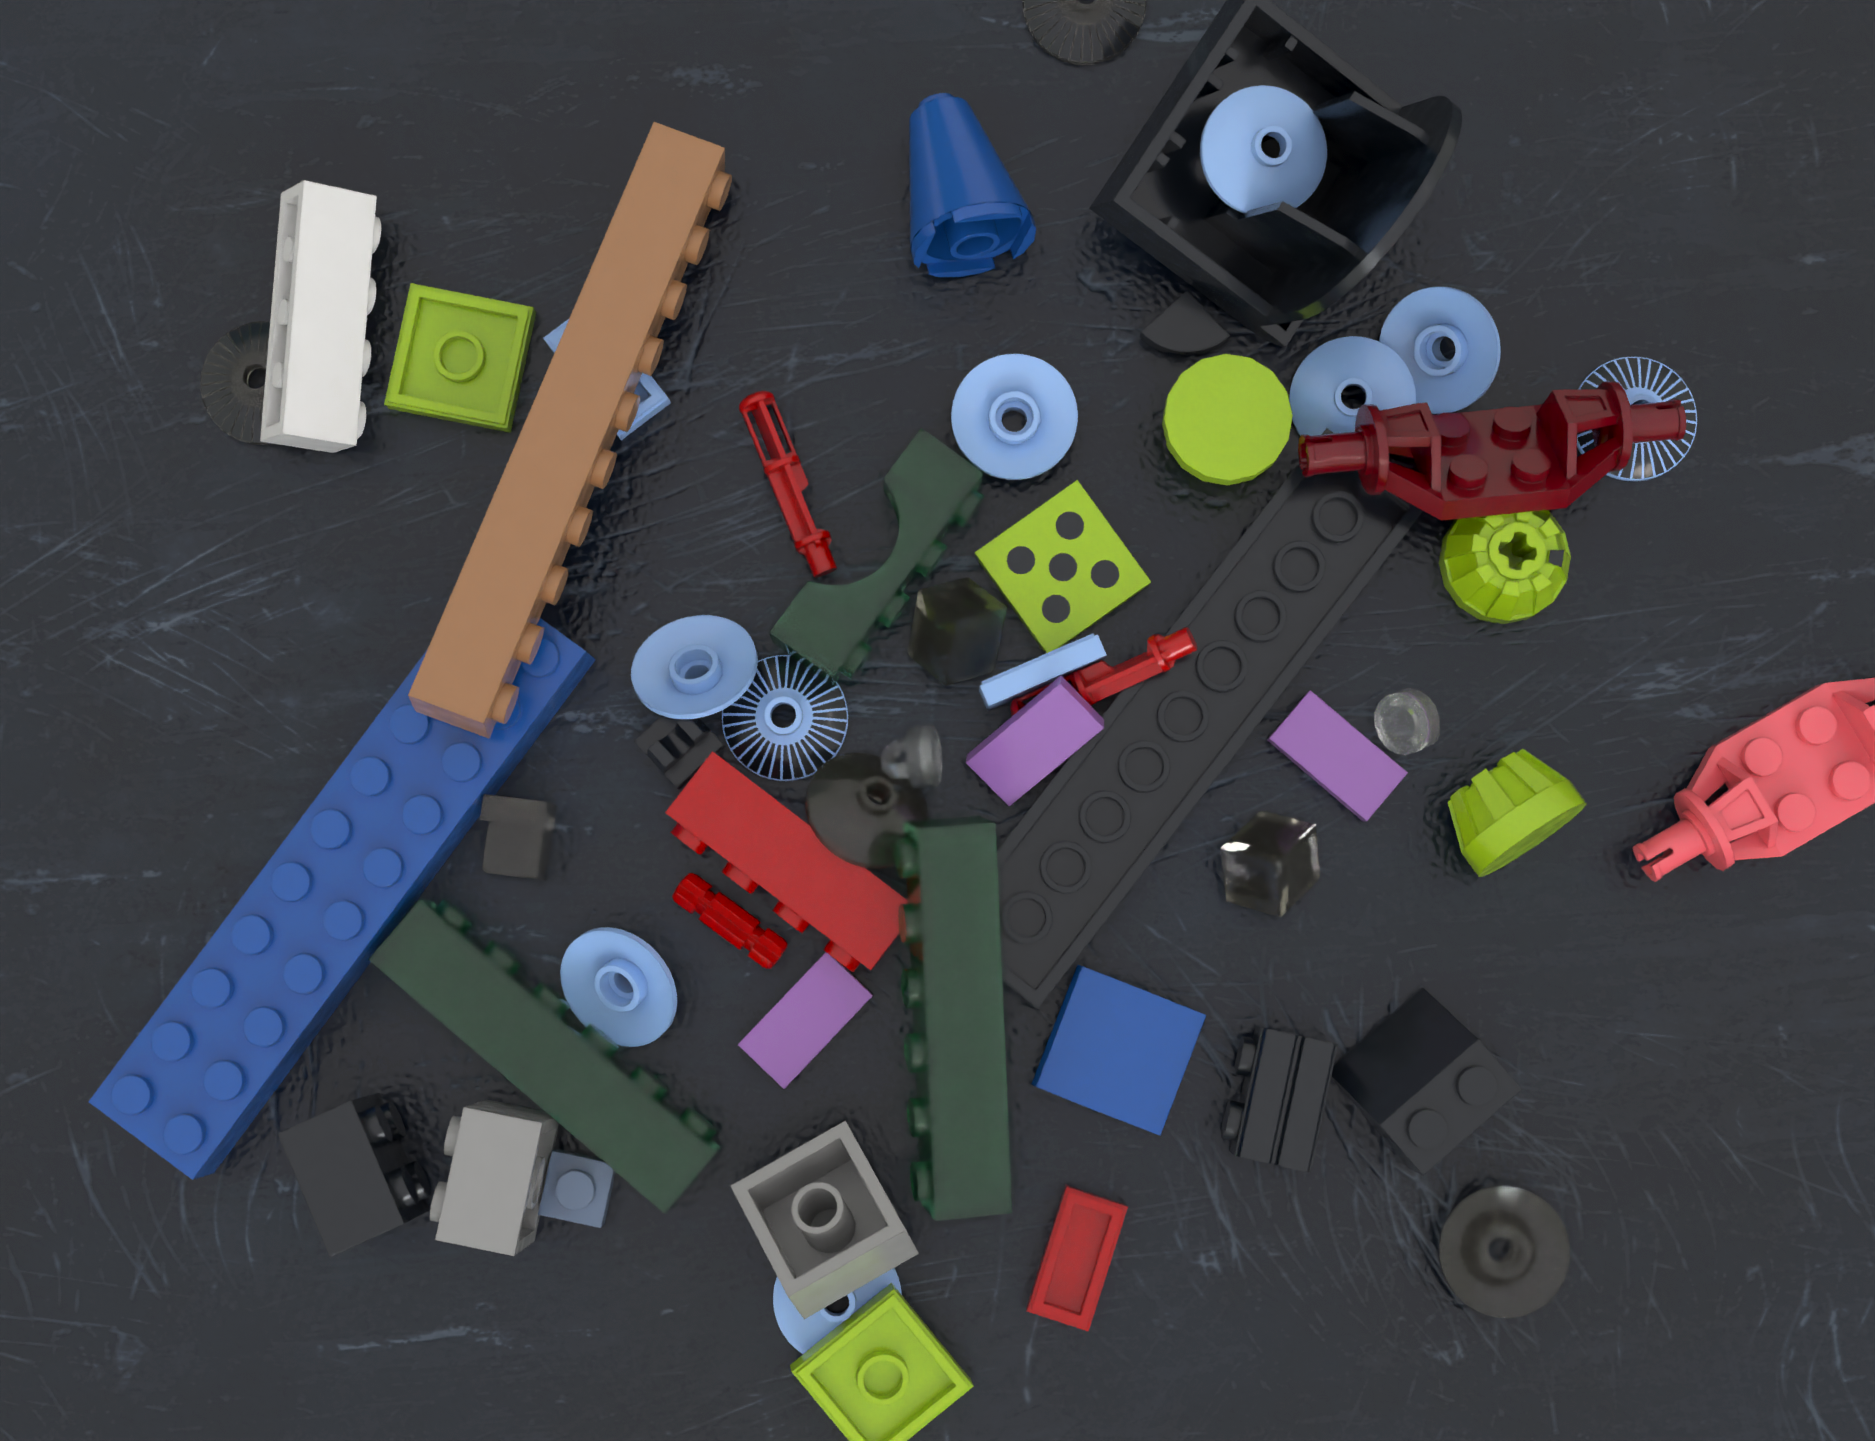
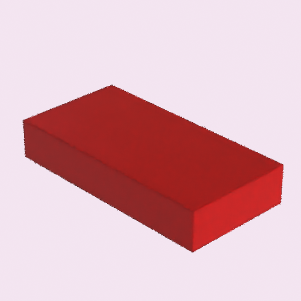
(1076, 1258)

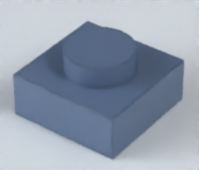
(577, 1188)

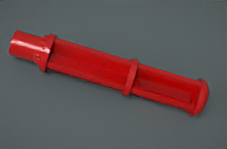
(788, 483)
(1103, 680)

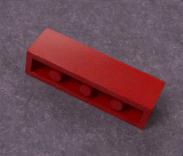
(784, 856)

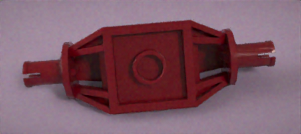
(1494, 457)

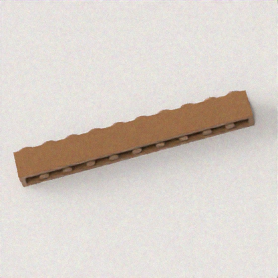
(570, 434)

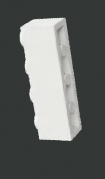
(320, 318)

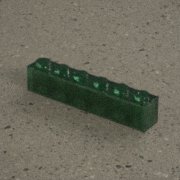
(956, 1017)
(547, 1053)

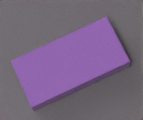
(1035, 741)
(1337, 756)
(805, 1020)

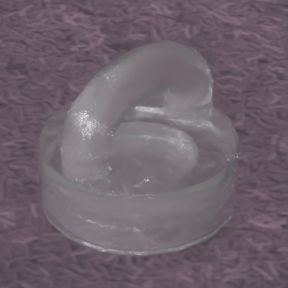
(1407, 721)
(922, 757)

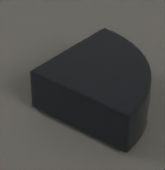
(1185, 329)

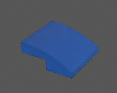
(1118, 1050)

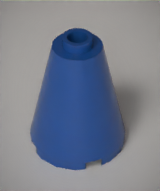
(960, 193)

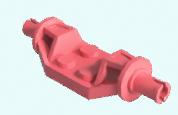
(1785, 782)

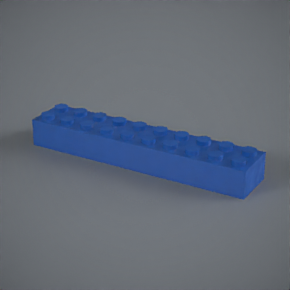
(319, 916)

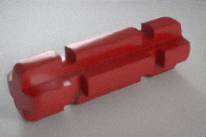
(729, 920)

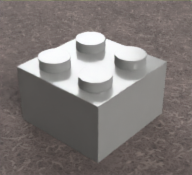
(494, 1177)
(824, 1220)

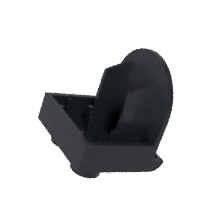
(1278, 259)

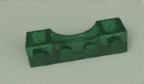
(831, 623)

